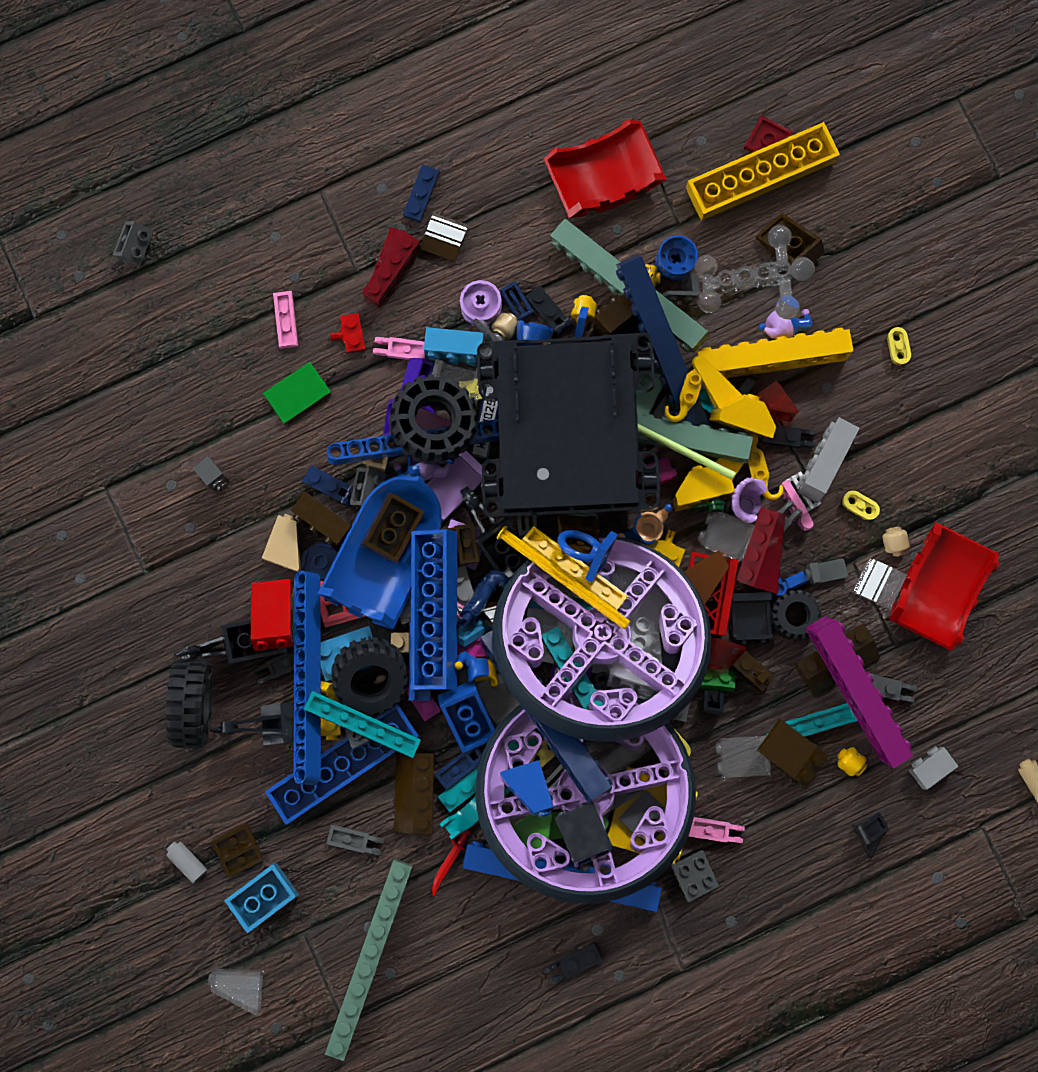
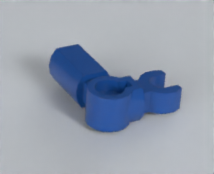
(791, 583)

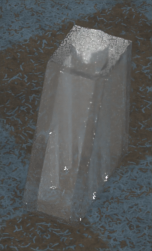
(238, 987)

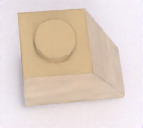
(284, 544)

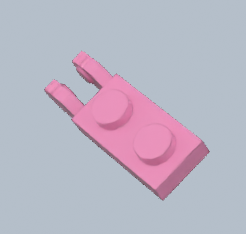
(400, 348)
(804, 520)
(714, 830)

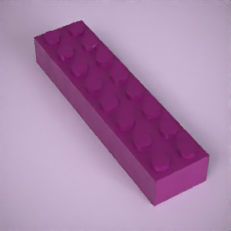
(859, 691)

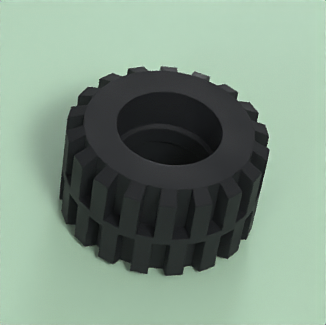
(779, 619)

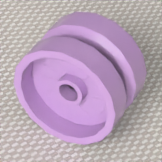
(480, 292)

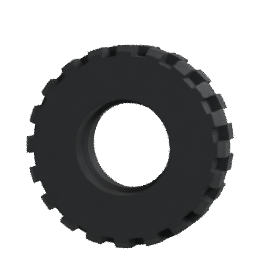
(439, 393)
(189, 703)

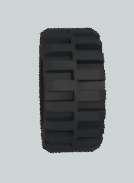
(363, 654)

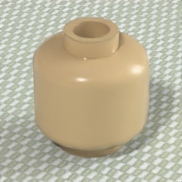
(505, 326)
(896, 541)

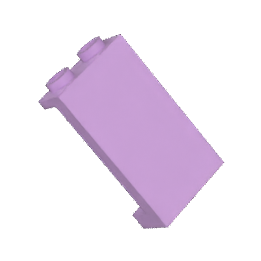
(463, 473)

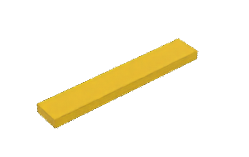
(574, 568)

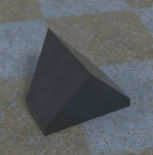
(871, 832)

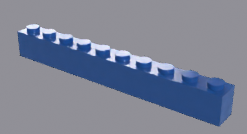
(484, 860)

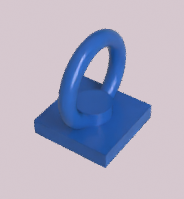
(598, 554)

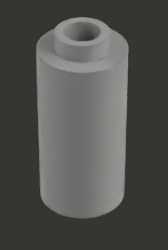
(186, 861)

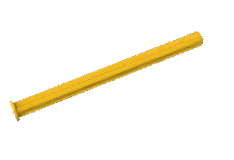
(563, 578)

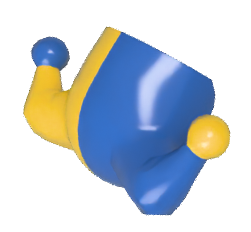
(477, 668)

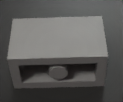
(932, 767)

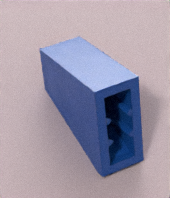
(529, 787)

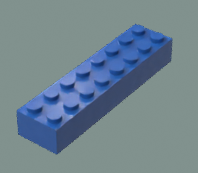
(433, 609)
(338, 769)

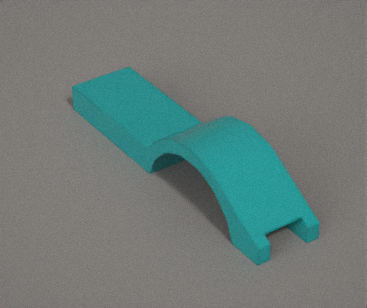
(464, 818)

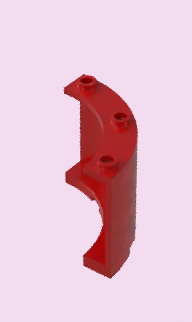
(605, 170)
(943, 586)

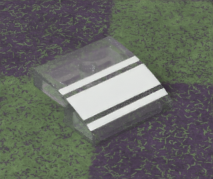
(879, 583)

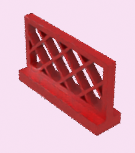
(724, 597)

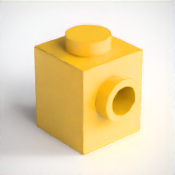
(330, 729)

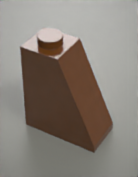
(708, 573)

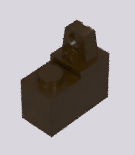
(753, 672)

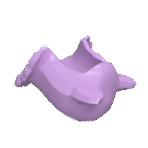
(746, 499)

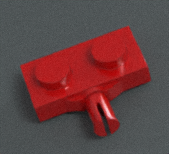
(350, 333)

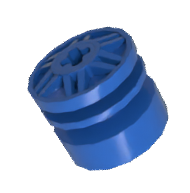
(680, 248)

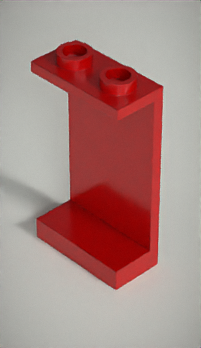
(271, 615)

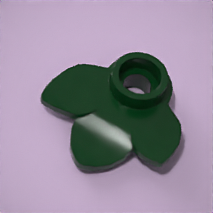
(715, 505)

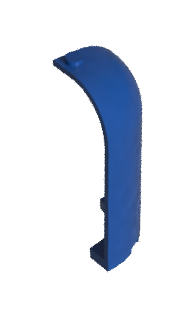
(366, 580)

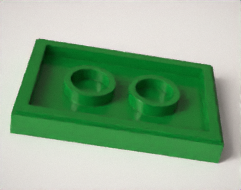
(297, 393)

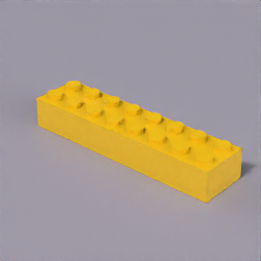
(762, 171)
(780, 353)

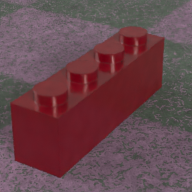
(393, 261)
(763, 554)

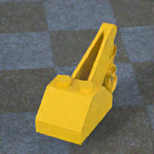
(730, 406)
(705, 484)

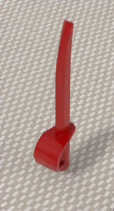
(449, 860)

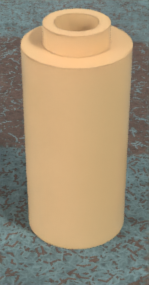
(1029, 773)

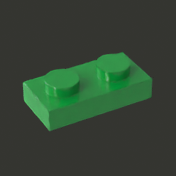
(719, 680)

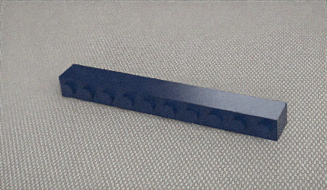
(654, 323)
(569, 750)

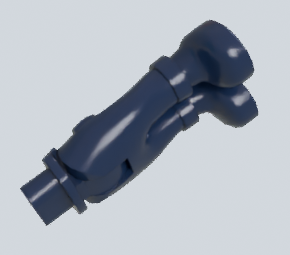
(488, 585)

